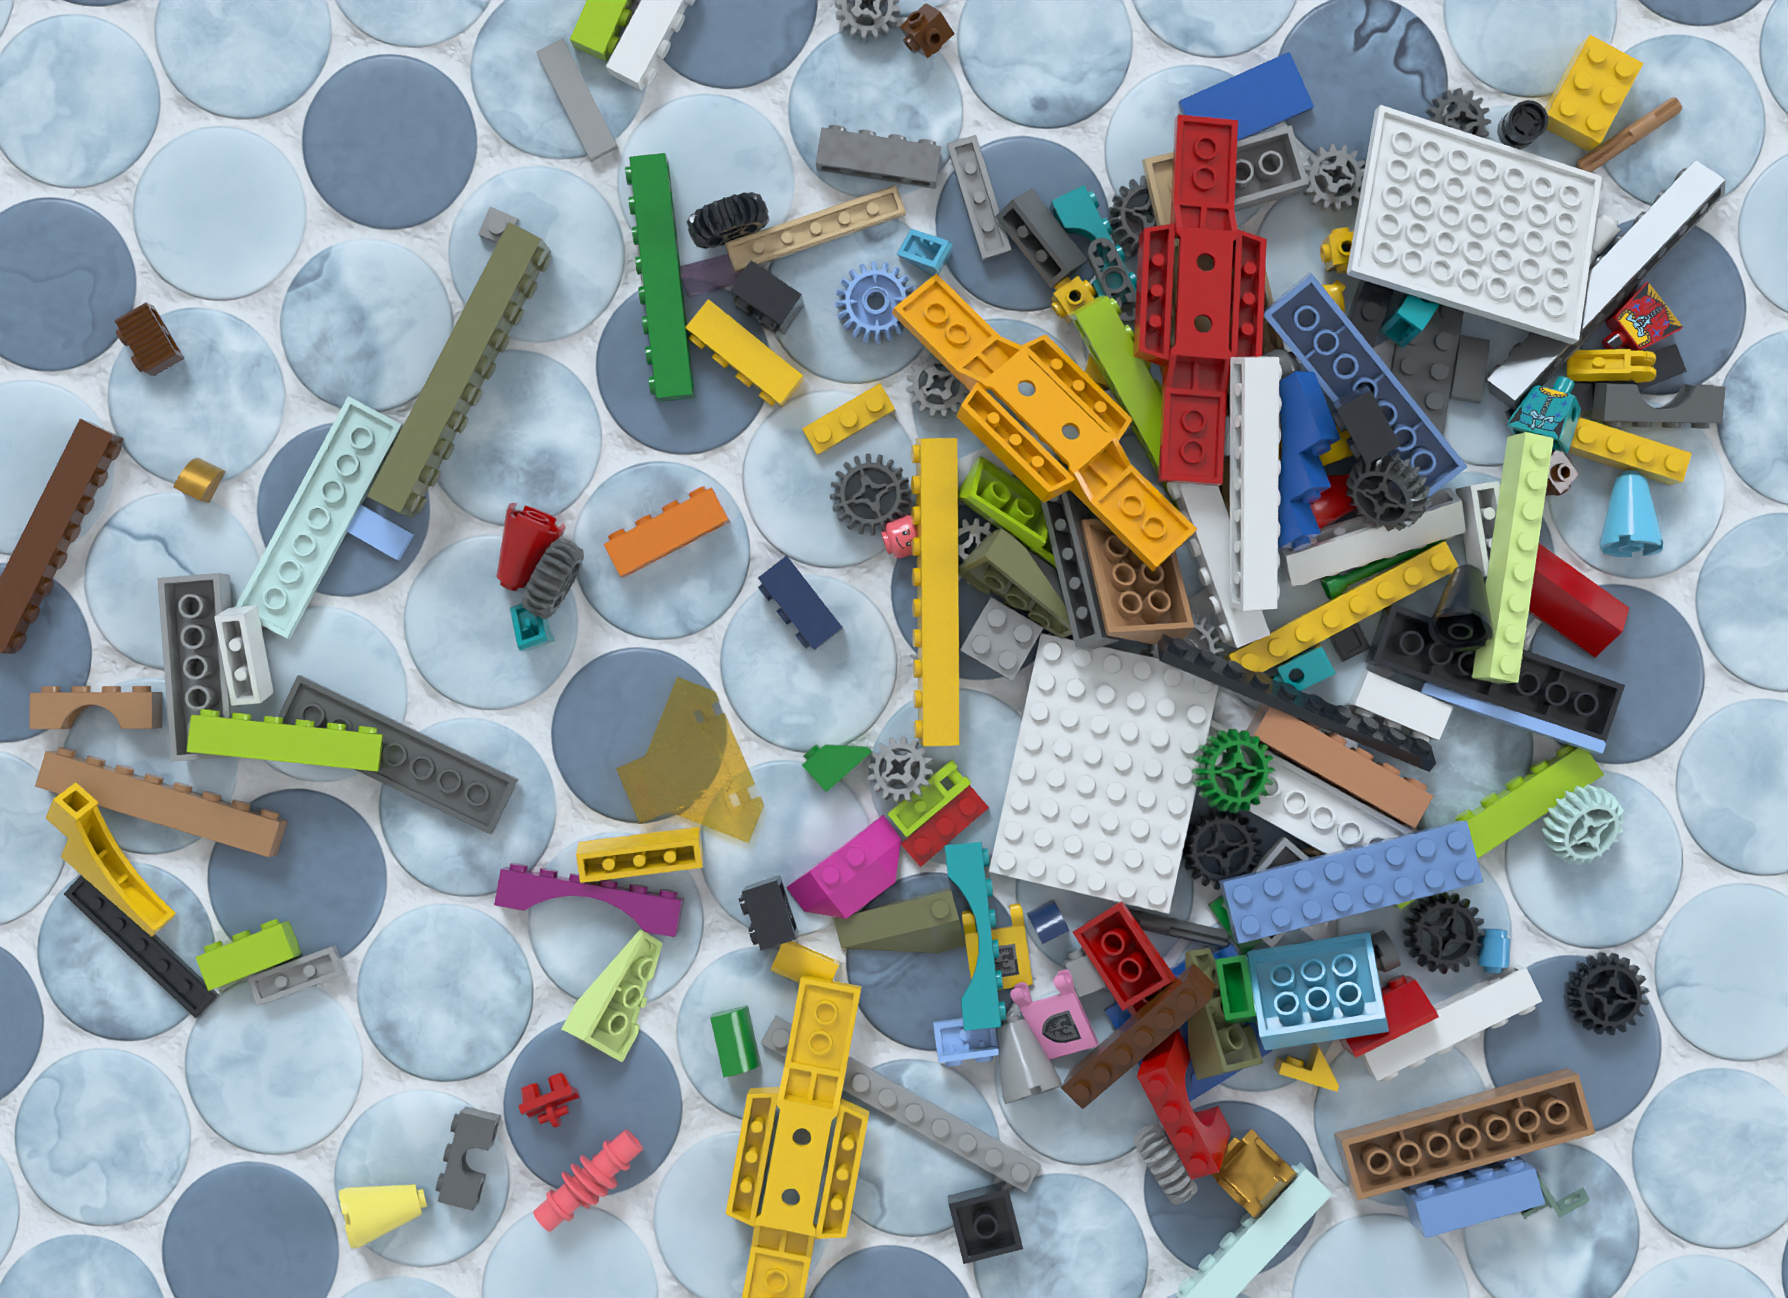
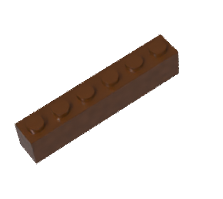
(1138, 1036)

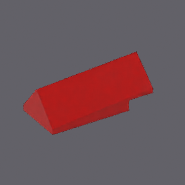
(1574, 604)
(1124, 957)

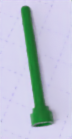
(1335, 585)

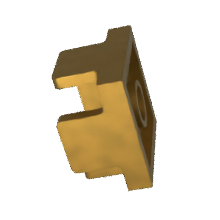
(1253, 1173)

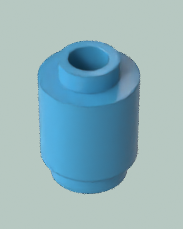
(1496, 950)

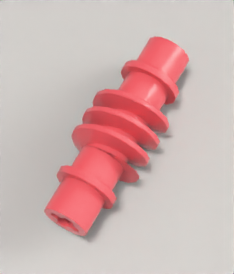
(588, 1181)

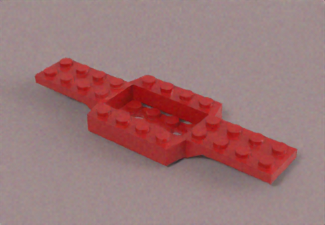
(1228, 295)

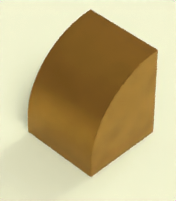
(199, 479)

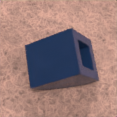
(1048, 921)

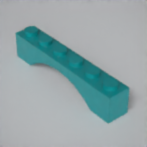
(980, 1001)

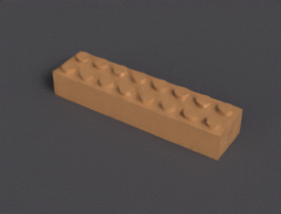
(1464, 1133)

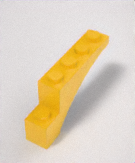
(101, 862)

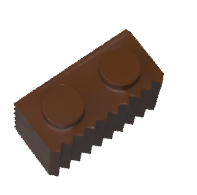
(148, 339)

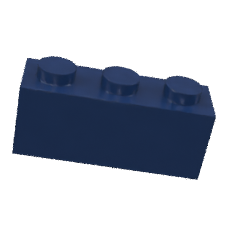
(799, 604)

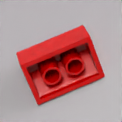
(1405, 1010)

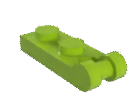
(913, 814)

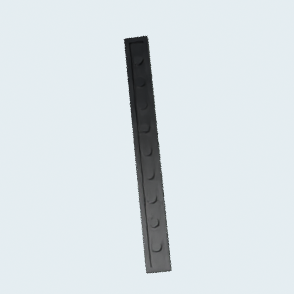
(1295, 702)

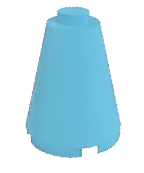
(1631, 519)

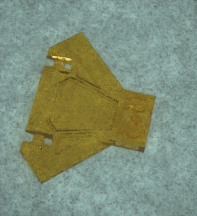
(693, 768)

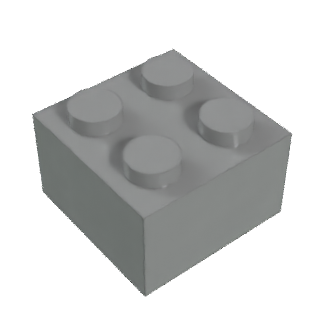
(1001, 639)

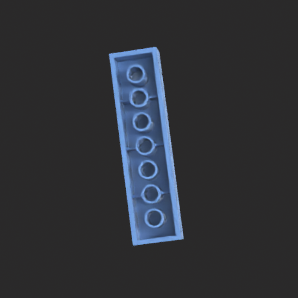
(1345, 361)
(1350, 881)

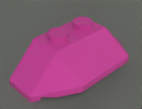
(851, 873)

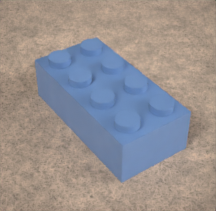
(1473, 1196)

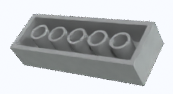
(193, 654)

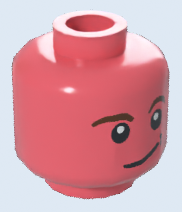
(899, 537)

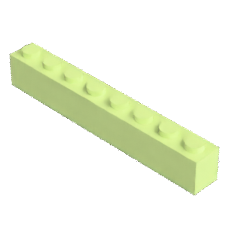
(1514, 555)

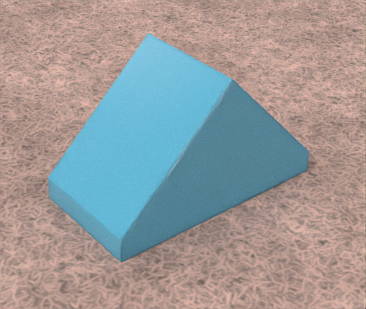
(925, 251)

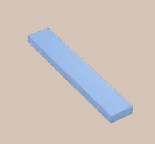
(1514, 718)

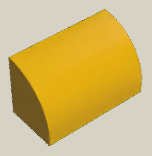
(799, 960)

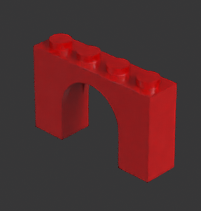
(1197, 1136)

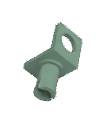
(1562, 1206)

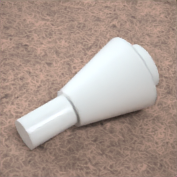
(1604, 233)

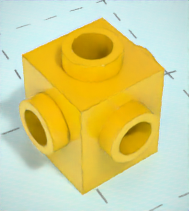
(1331, 250)
(1061, 302)

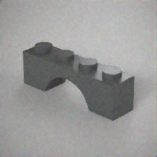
(1693, 404)

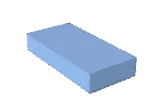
(380, 532)

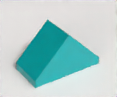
(530, 630)

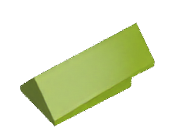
(1008, 506)

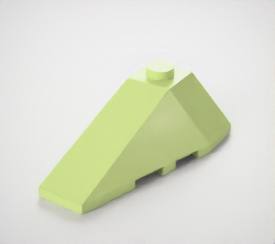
(611, 1005)

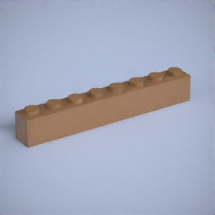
(164, 803)

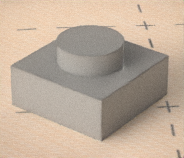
(495, 224)

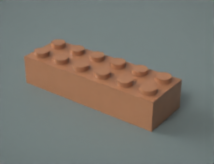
(1341, 766)

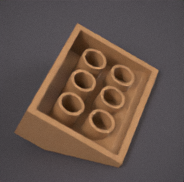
(1131, 596)

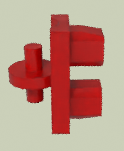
(536, 1104)

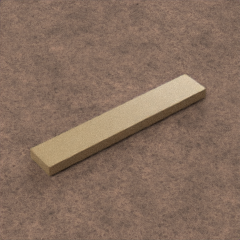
(816, 228)

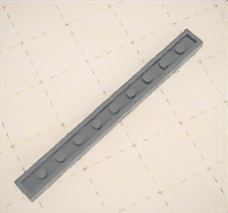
(923, 1116)

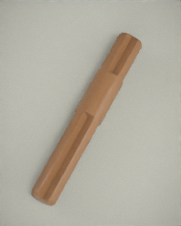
(1630, 135)

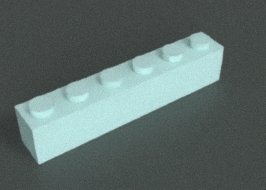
(1256, 1240)

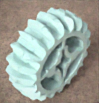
(1583, 824)

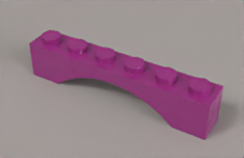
(651, 911)

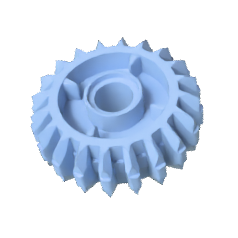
(858, 293)

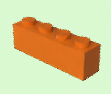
(667, 532)

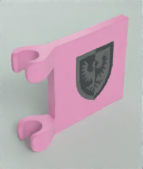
(1057, 1020)

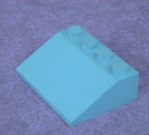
(1317, 991)

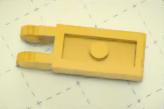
(1611, 365)

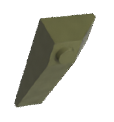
(1010, 572)
(909, 925)
(1212, 1042)

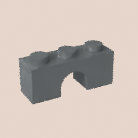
(461, 1184)

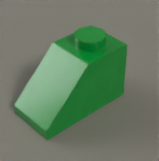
(833, 762)

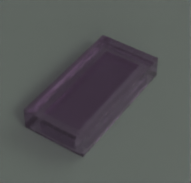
(709, 275)

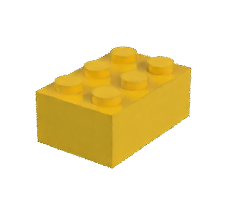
(1591, 92)

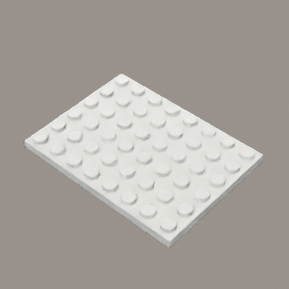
(1475, 225)
(1103, 774)

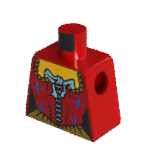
(1640, 321)

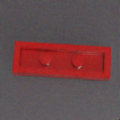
(944, 825)

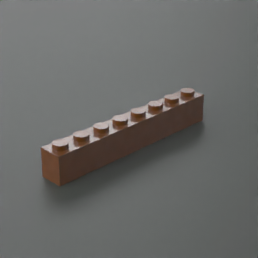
(53, 528)

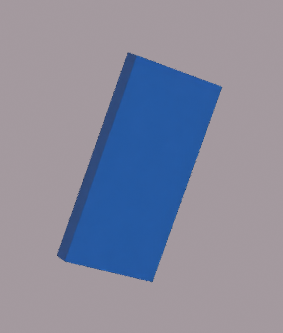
(1254, 97)

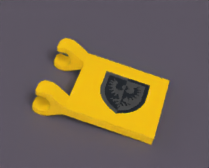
(1012, 944)

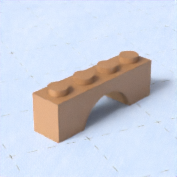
(60, 709)

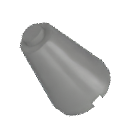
(1023, 1062)

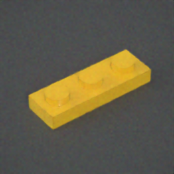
(848, 419)

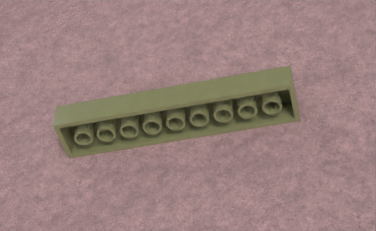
(461, 371)

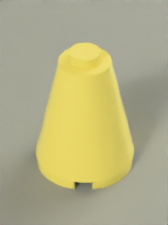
(378, 1210)

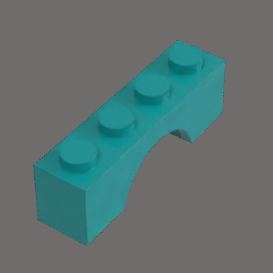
(1079, 216)

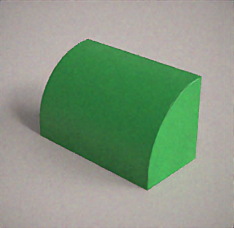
(1236, 989)
(735, 1041)

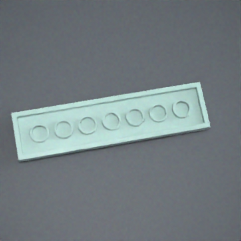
(319, 516)

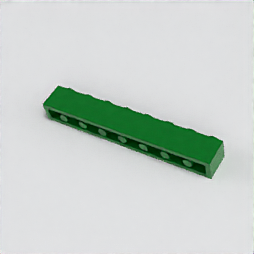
(661, 277)

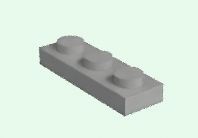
(296, 975)

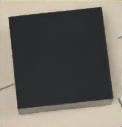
(1349, 642)

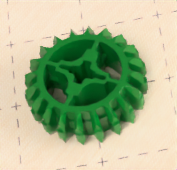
(1233, 758)

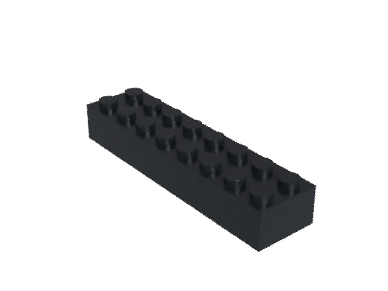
(1544, 687)

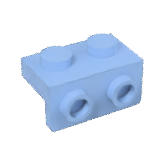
(956, 1045)

